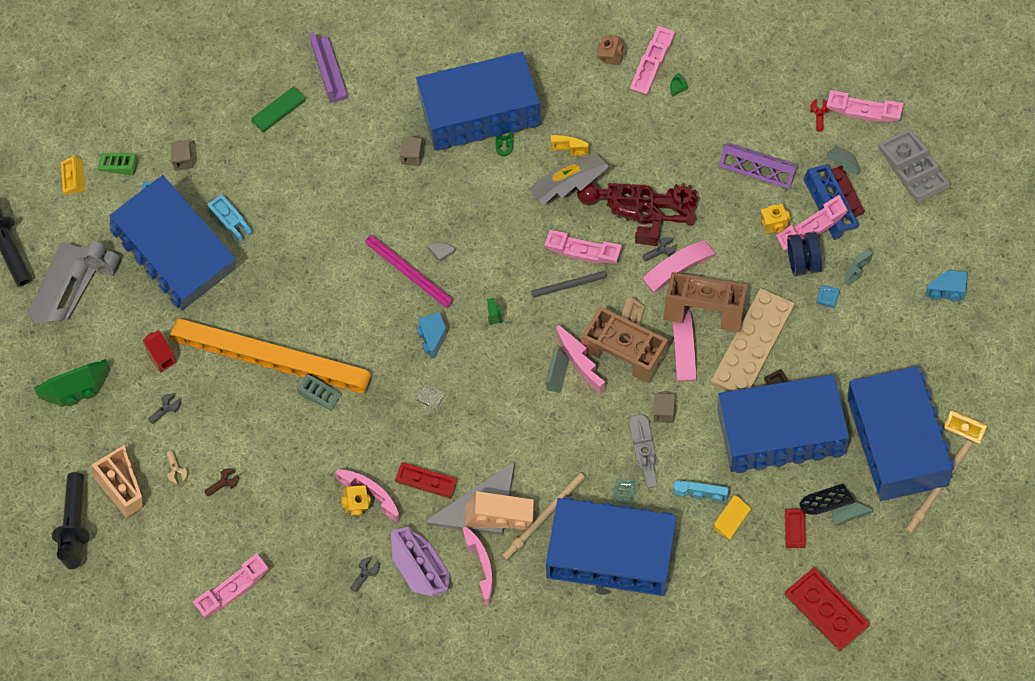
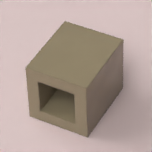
(411, 151)
(181, 155)
(663, 407)

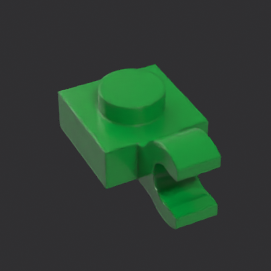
(494, 312)

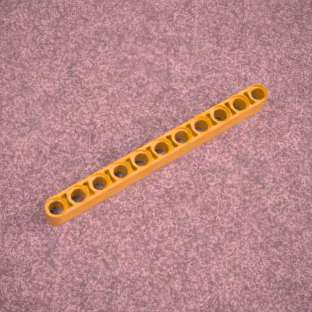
(269, 355)

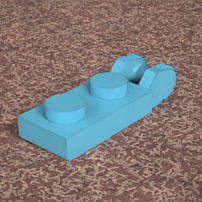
(228, 216)
(700, 490)

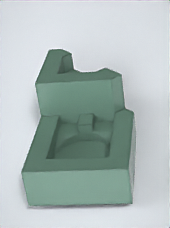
(844, 156)
(855, 270)
(849, 512)

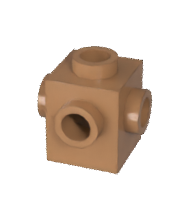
(611, 49)

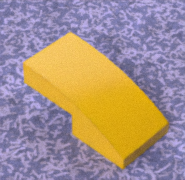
(576, 146)

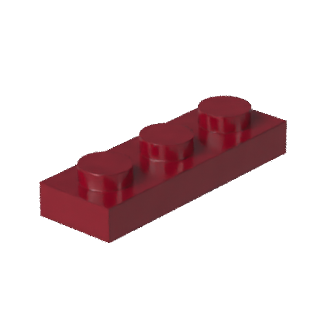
(847, 191)

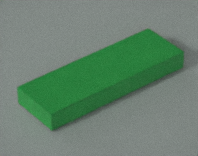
(278, 109)

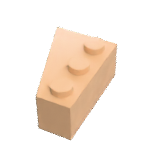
(118, 481)
(498, 511)

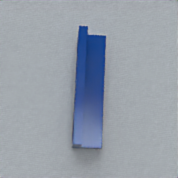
(821, 196)

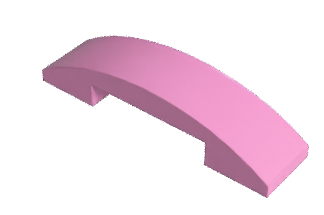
(863, 109)
(819, 222)
(581, 249)
(678, 263)
(684, 349)
(351, 478)
(474, 544)
(233, 587)

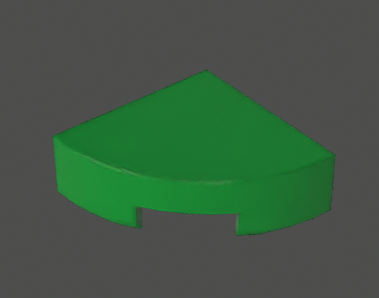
(678, 85)

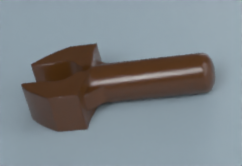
(223, 482)

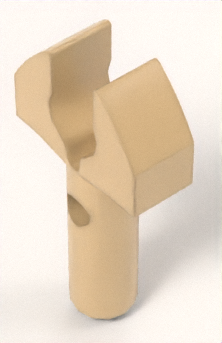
(175, 469)

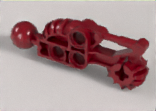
(632, 206)

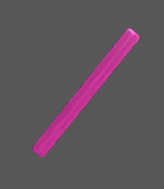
(409, 271)

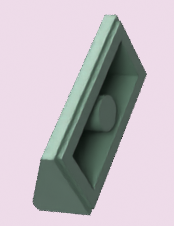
(557, 371)

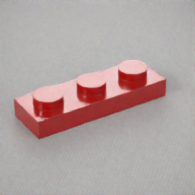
(426, 480)

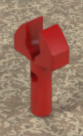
(819, 114)

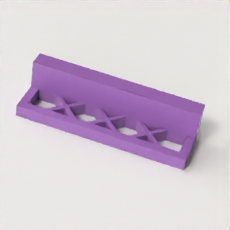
(328, 68)
(760, 158)

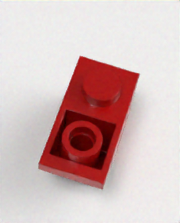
(159, 351)

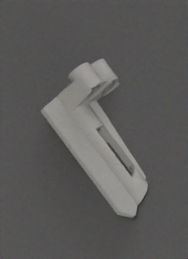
(73, 268)

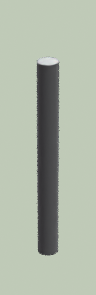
(568, 284)

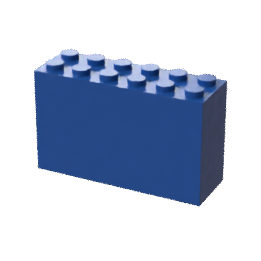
(479, 100)
(171, 243)
(782, 423)
(900, 433)
(611, 546)

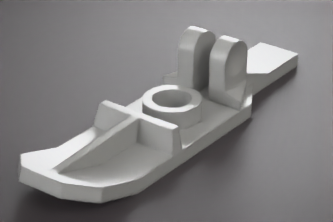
(642, 440)

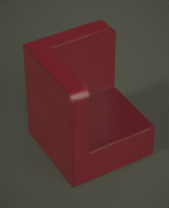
(648, 235)

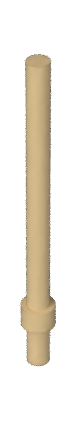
(919, 515)
(518, 542)

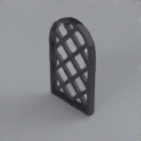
(837, 490)

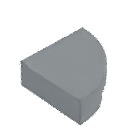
(441, 250)

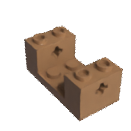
(689, 291)
(643, 351)

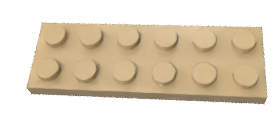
(753, 342)

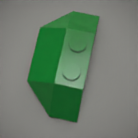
(74, 384)

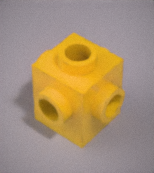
(775, 218)
(355, 500)

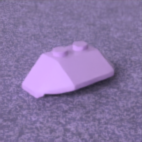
(418, 562)

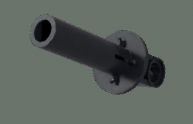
(11, 253)
(71, 535)

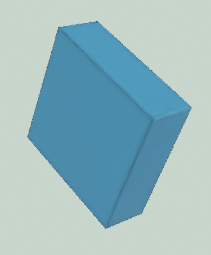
(827, 296)

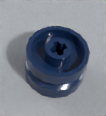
(804, 253)

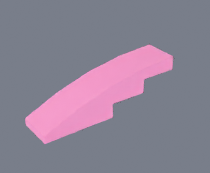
(652, 60)
(577, 355)

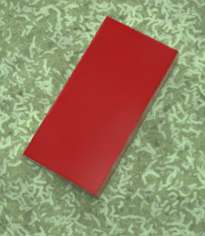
(795, 528)

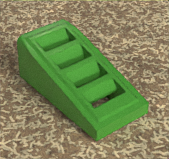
(119, 169)

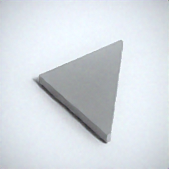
(454, 514)

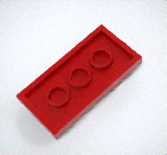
(827, 609)

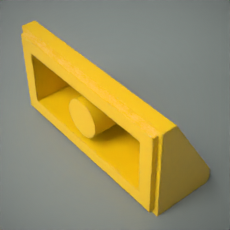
(72, 175)
(965, 426)
(731, 517)

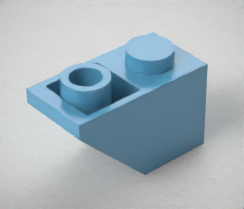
(949, 286)
(433, 333)

